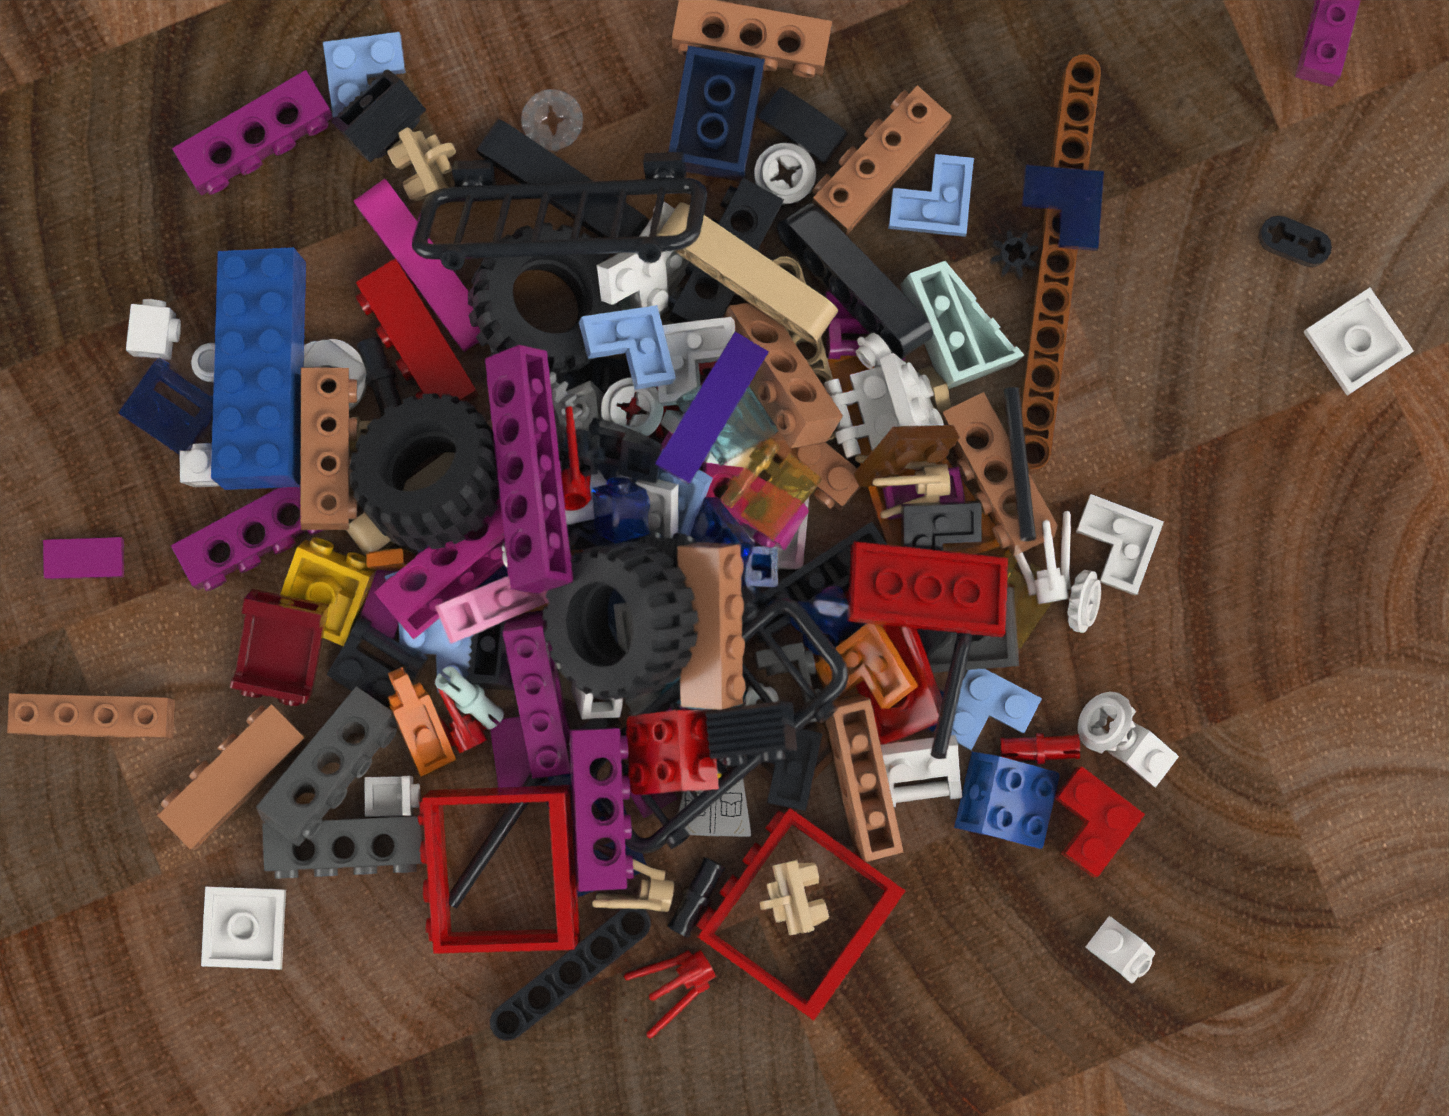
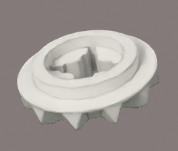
(791, 157)
(647, 398)
(1084, 601)
(1094, 718)

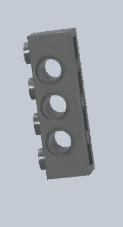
(355, 715)
(405, 831)

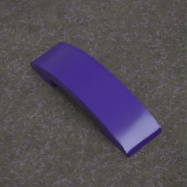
(711, 408)

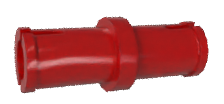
(1041, 748)

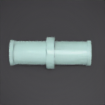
(469, 697)

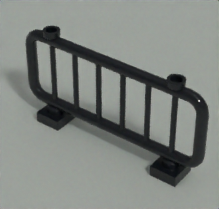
(476, 182)
(819, 707)

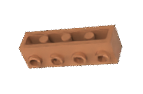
(881, 159)
(325, 448)
(836, 472)
(715, 669)
(232, 777)

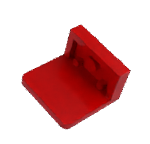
(670, 753)

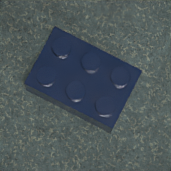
(716, 112)

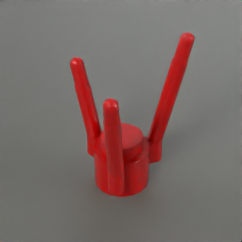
(575, 486)
(465, 731)
(693, 972)

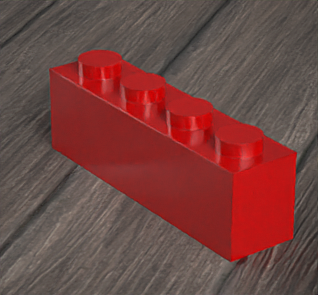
(413, 333)

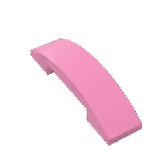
(485, 608)

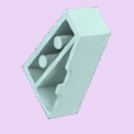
(964, 337)

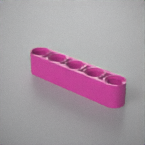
(435, 283)

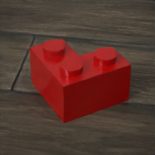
(1105, 816)

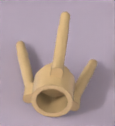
(929, 480)
(652, 893)

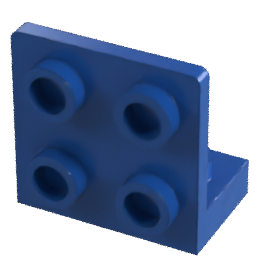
(1007, 799)

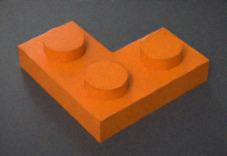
(873, 659)

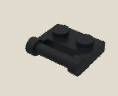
(369, 673)

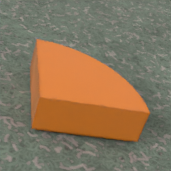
(389, 559)

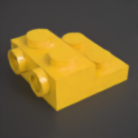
(330, 579)

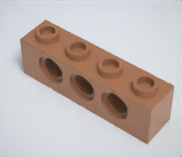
(771, 25)
(786, 381)
(978, 419)
(91, 716)
(863, 779)

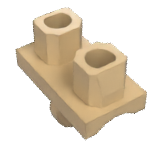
(428, 159)
(790, 900)

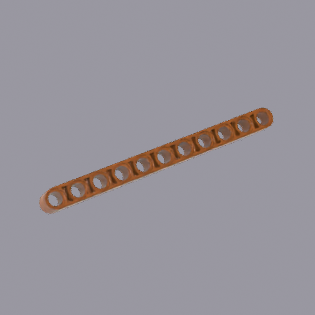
(1047, 281)

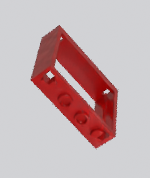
(437, 887)
(853, 949)

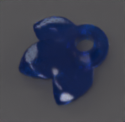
(830, 615)

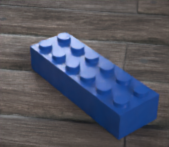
(258, 369)

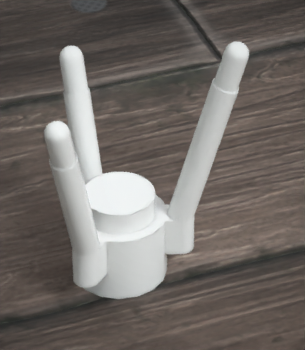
(1051, 583)

